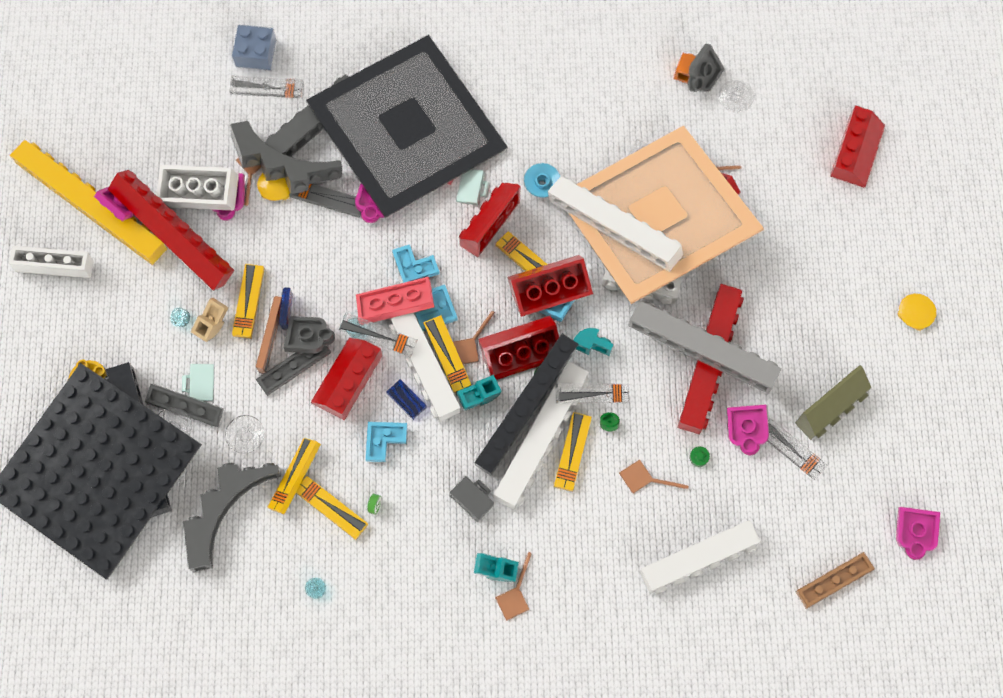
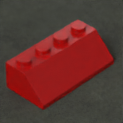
(858, 147)
(490, 218)
(550, 285)
(518, 347)
(347, 377)

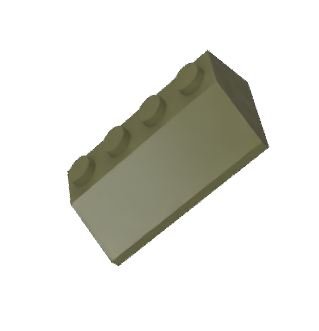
(834, 403)

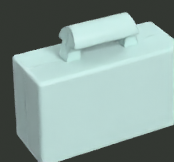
(470, 187)
(201, 381)

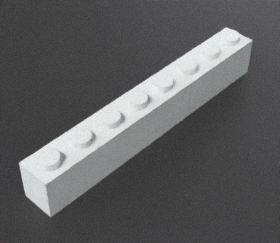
(616, 223)
(538, 442)

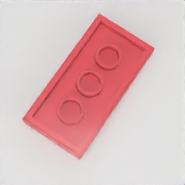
(395, 300)

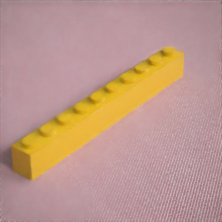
(81, 196)

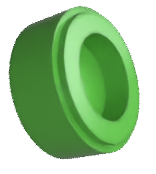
(374, 504)

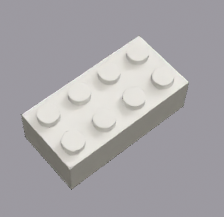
(197, 187)

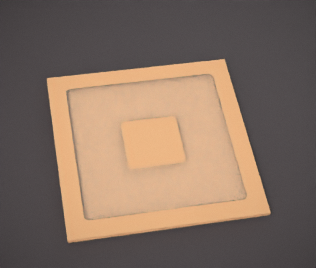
(675, 192)

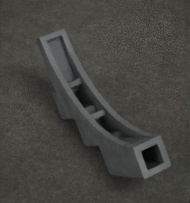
(275, 165)
(233, 483)

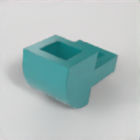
(588, 340)
(480, 393)
(496, 568)

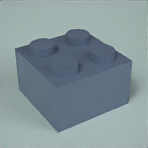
(254, 47)

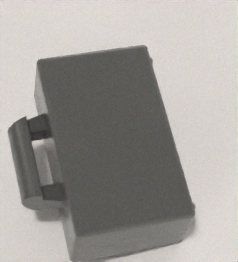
(472, 498)

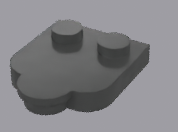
(704, 70)
(307, 335)

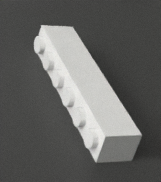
(427, 369)
(699, 557)

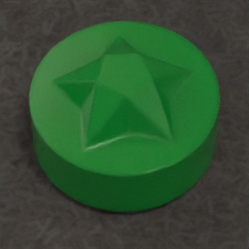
(609, 421)
(699, 456)

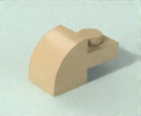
(210, 321)

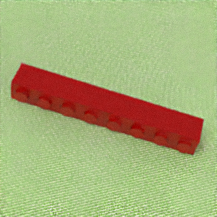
(170, 229)
(704, 377)

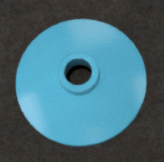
(538, 173)

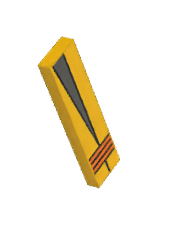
(519, 252)
(248, 301)
(447, 354)
(572, 452)
(294, 476)
(331, 508)

